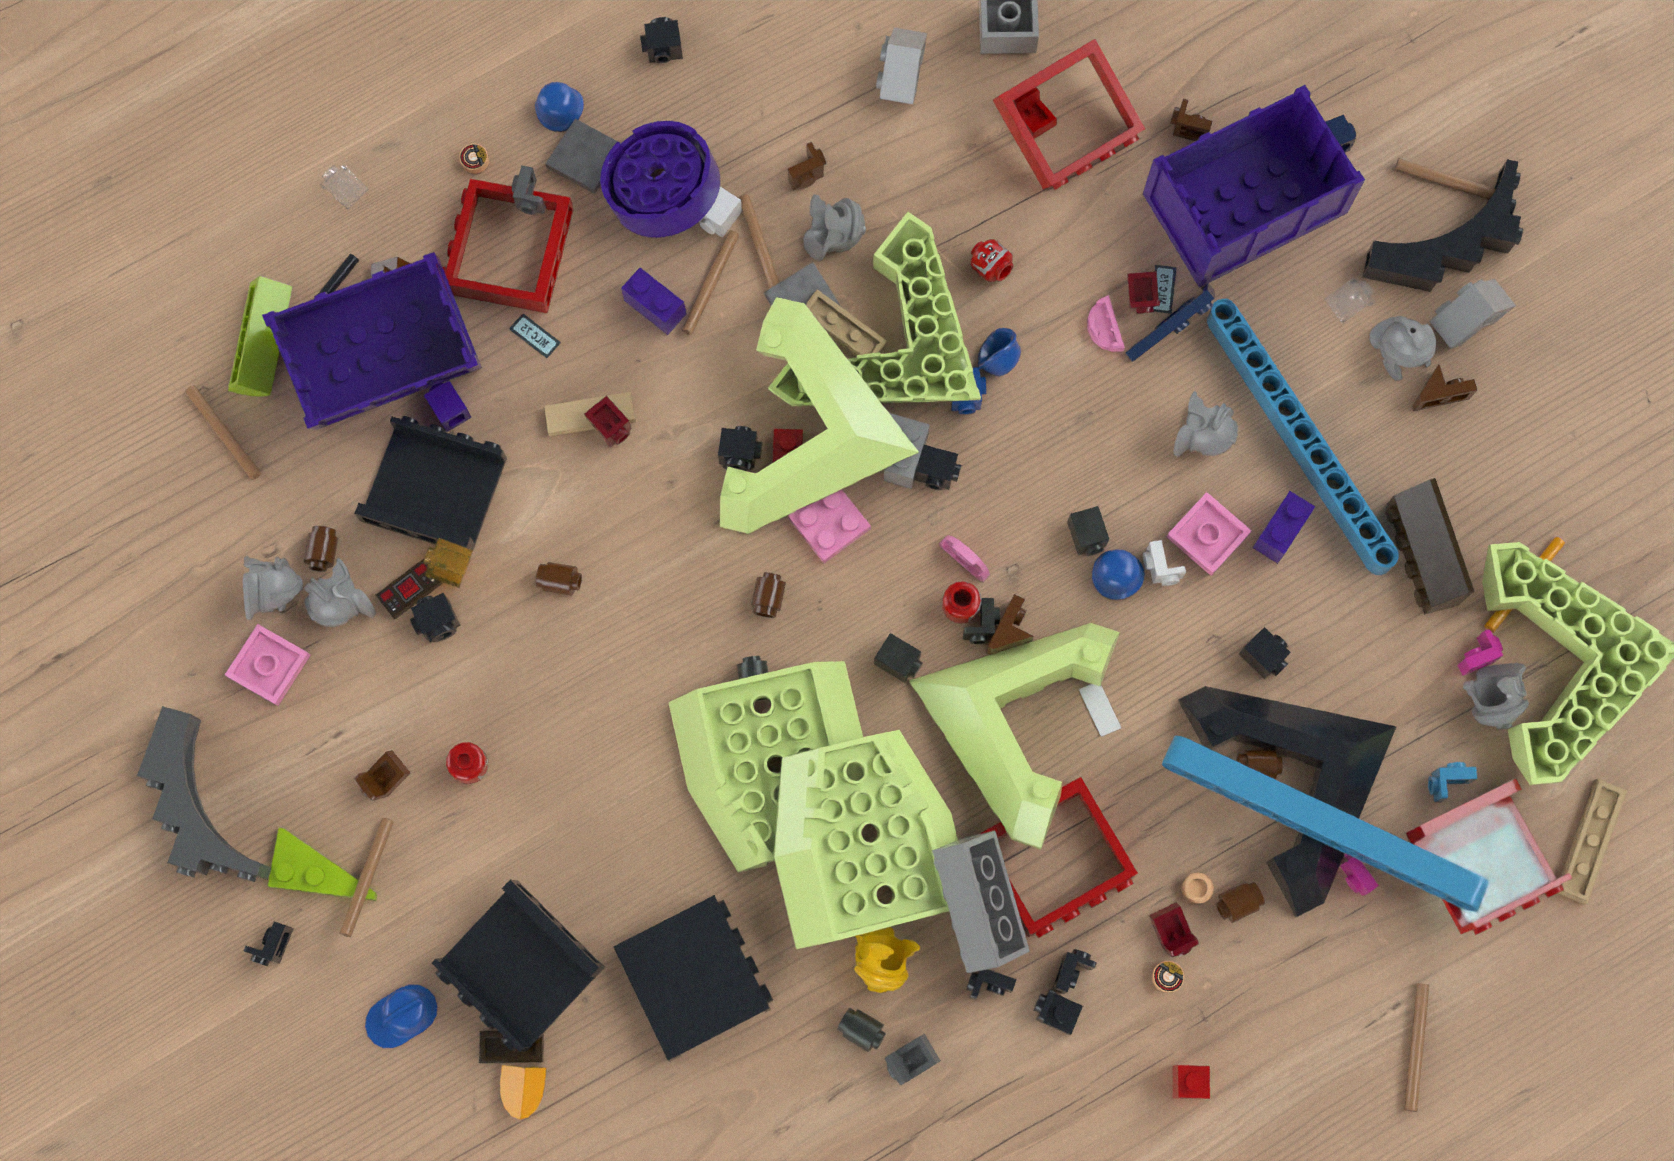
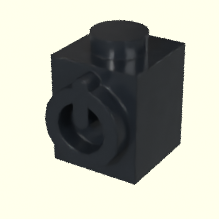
(662, 40)
(739, 448)
(434, 618)

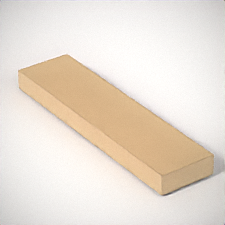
(1592, 840)

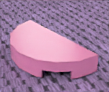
(1104, 327)
(965, 557)

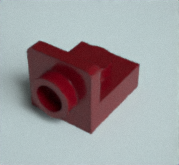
(609, 421)

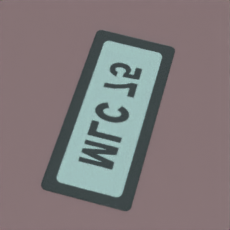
(1166, 283)
(535, 335)

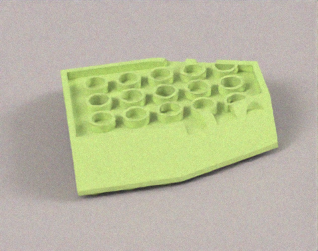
(729, 746)
(819, 849)

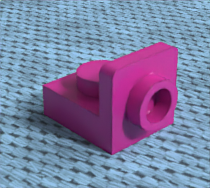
(1480, 658)

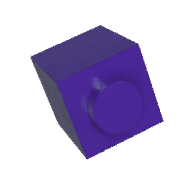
(447, 405)

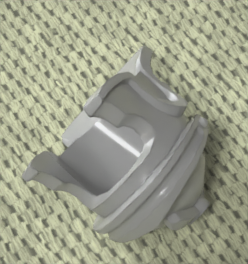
(833, 227)
(1403, 343)
(1207, 429)
(269, 585)
(336, 599)
(1498, 694)

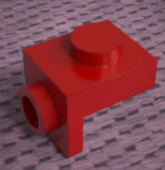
(1035, 113)

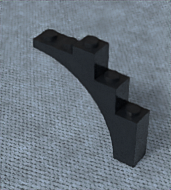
(1424, 262)

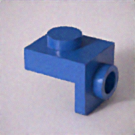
(971, 406)

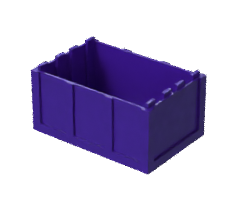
(1252, 187)
(373, 342)

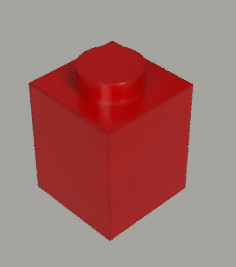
(1191, 1082)

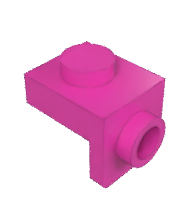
(1358, 876)

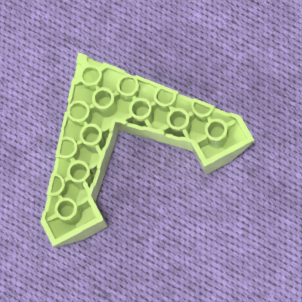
(936, 358)
(858, 438)
(1617, 650)
(967, 709)

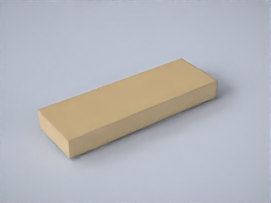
(843, 326)
(570, 416)

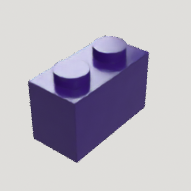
(653, 301)
(1283, 527)

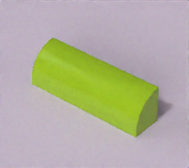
(256, 347)

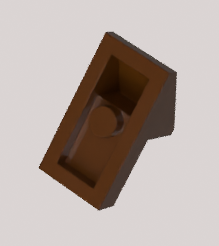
(1439, 393)
(1006, 634)

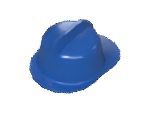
(401, 1016)

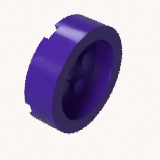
(676, 196)

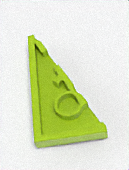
(305, 870)

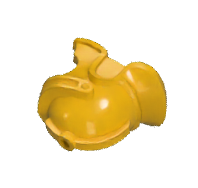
(883, 959)

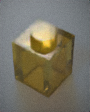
(447, 562)

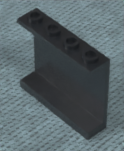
(433, 484)
(518, 967)
(693, 977)

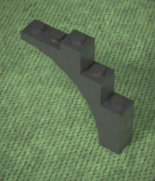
(170, 768)

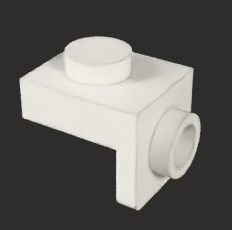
(1155, 561)

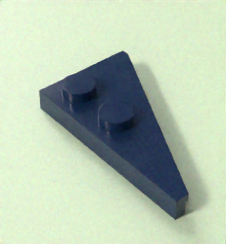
(1175, 321)

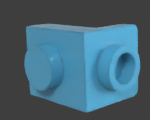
(1453, 774)

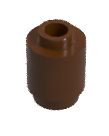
(321, 548)
(558, 578)
(768, 595)
(1262, 761)
(1240, 901)

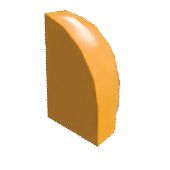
(522, 1089)

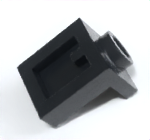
(274, 942)
(1067, 975)
(995, 983)
(1057, 1012)

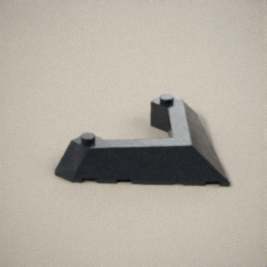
(1339, 746)

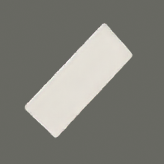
(1100, 709)

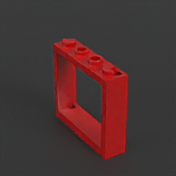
(1026, 142)
(542, 297)
(1097, 894)

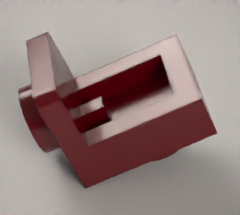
(1143, 291)
(1173, 930)

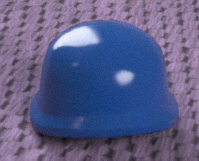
(558, 106)
(999, 352)
(1117, 574)

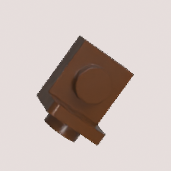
(1189, 126)

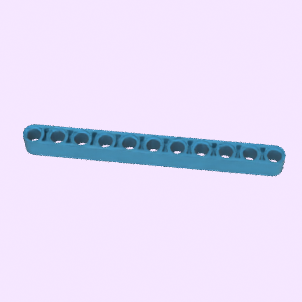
(1302, 449)
(1325, 823)

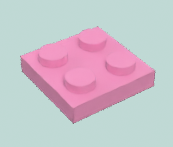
(830, 524)
(1208, 534)
(267, 665)

